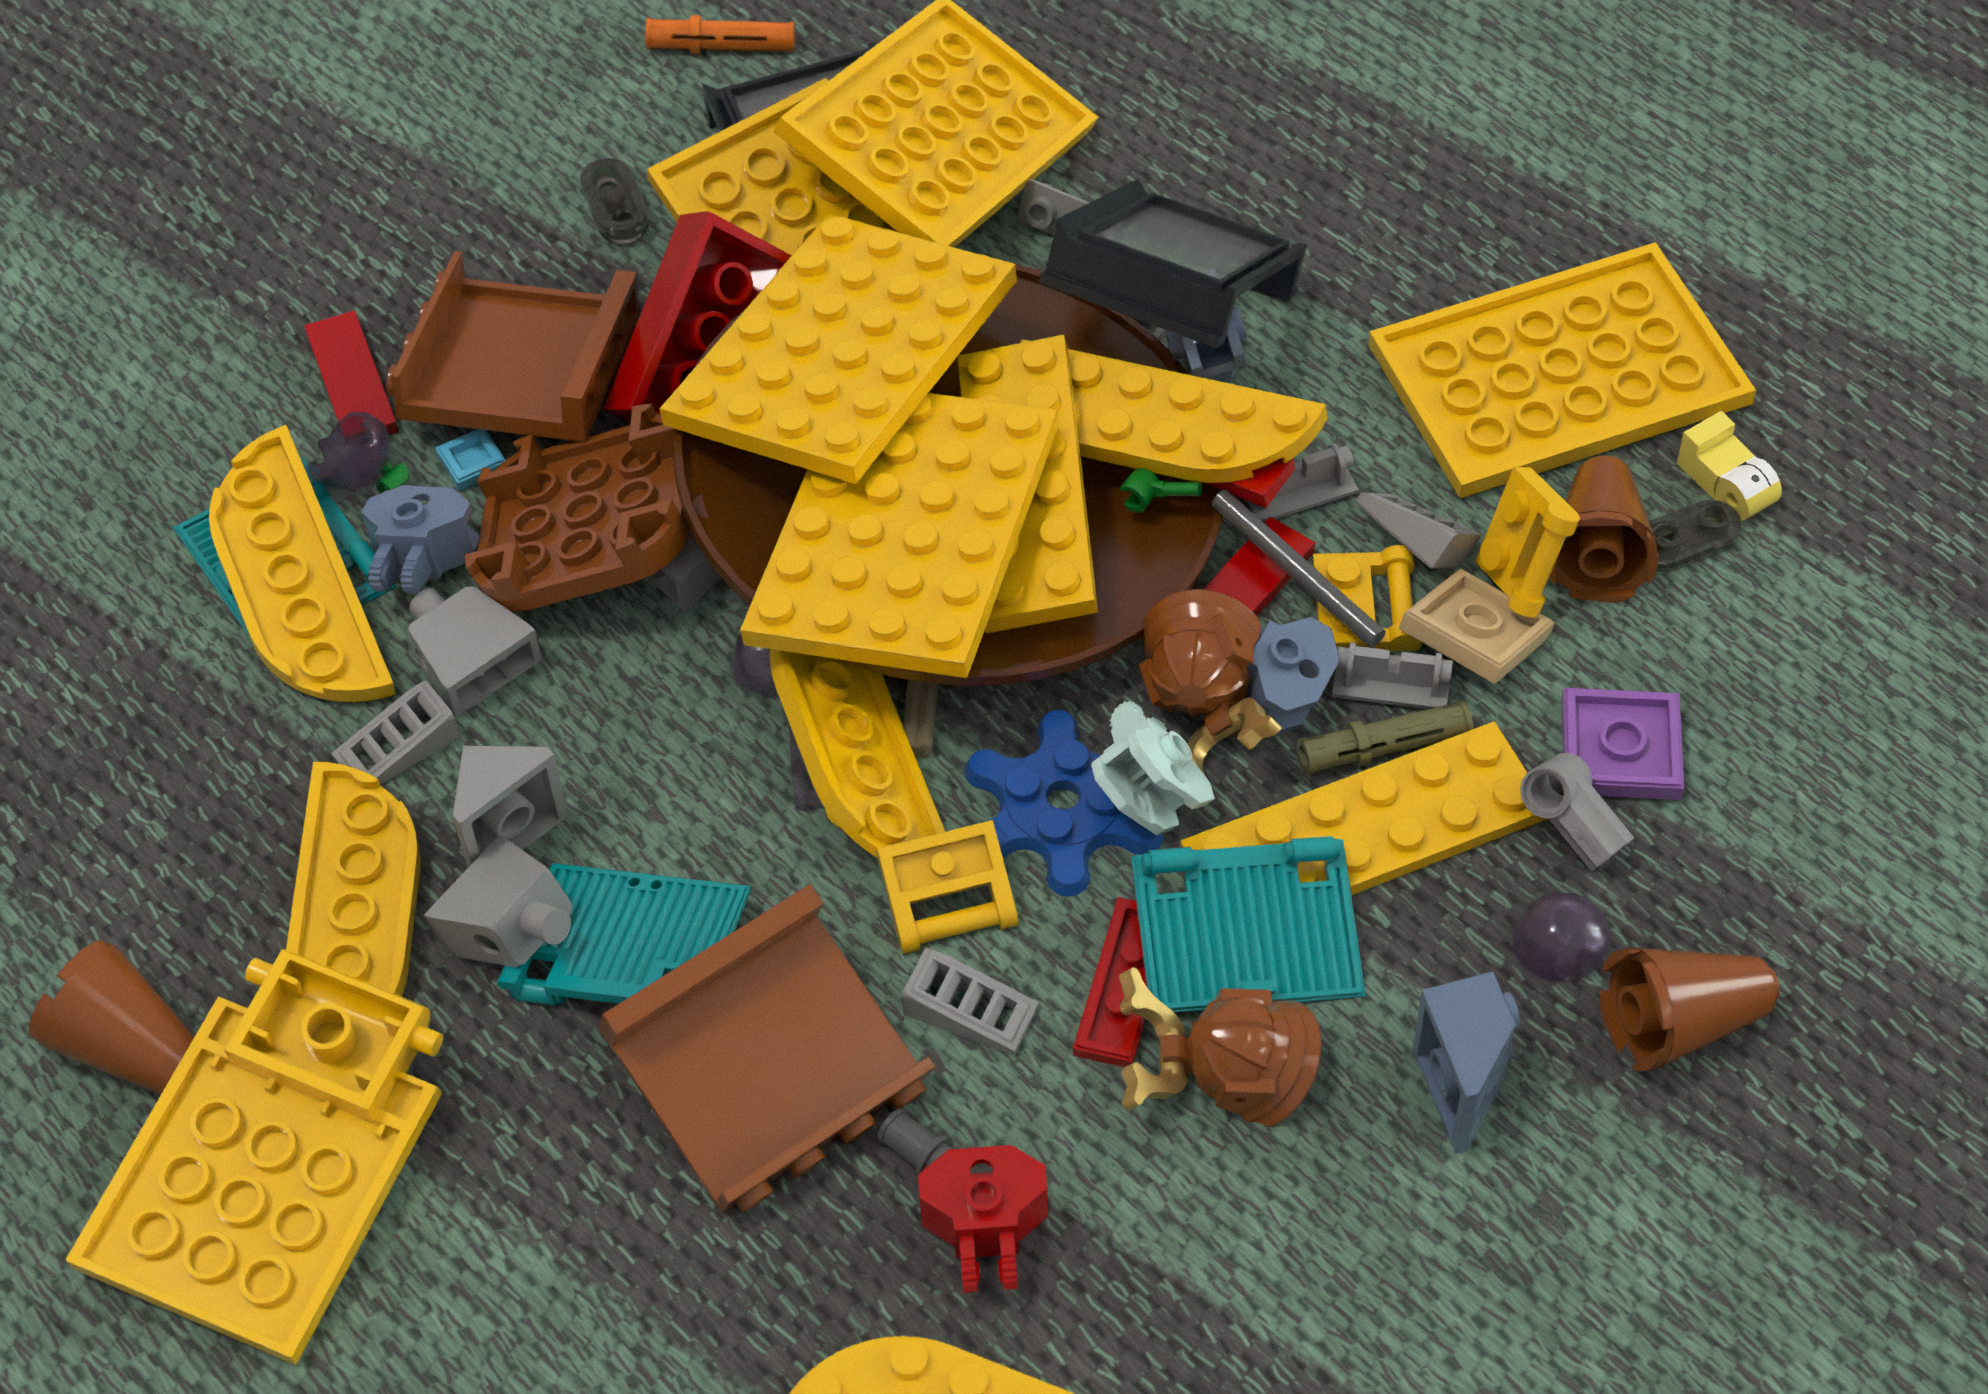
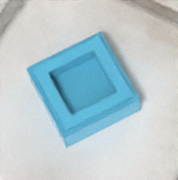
(467, 456)

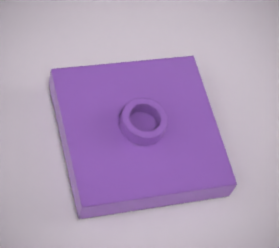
(1626, 740)

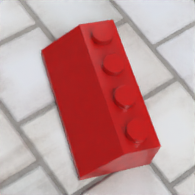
(701, 286)

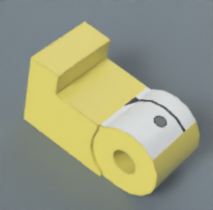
(1727, 467)

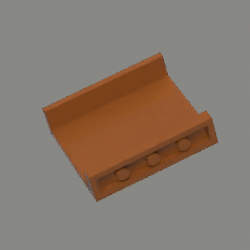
(763, 1053)

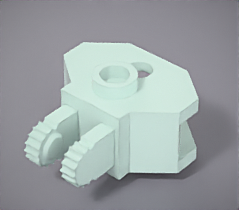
(1149, 771)

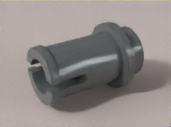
(912, 1140)

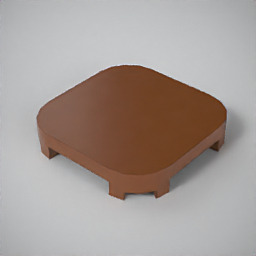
(579, 515)

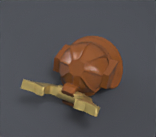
(1199, 664)
(1242, 1050)

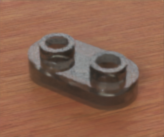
(617, 203)
(1694, 535)

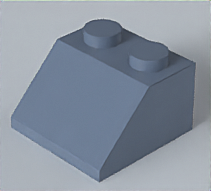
(1465, 1050)

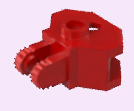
(984, 1210)

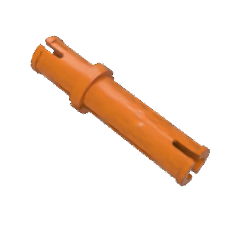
(719, 35)

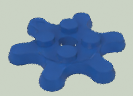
(1057, 834)

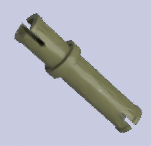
(1363, 742)

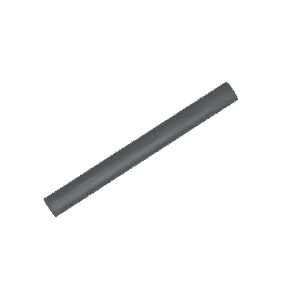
(1298, 568)

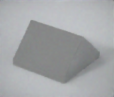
(507, 795)

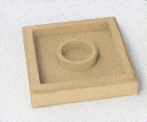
(1475, 626)

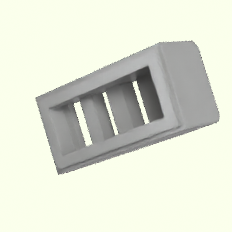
(1426, 534)
(403, 712)
(960, 1020)

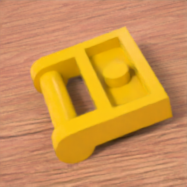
(1526, 539)
(1352, 576)
(941, 867)

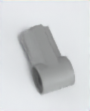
(1579, 814)

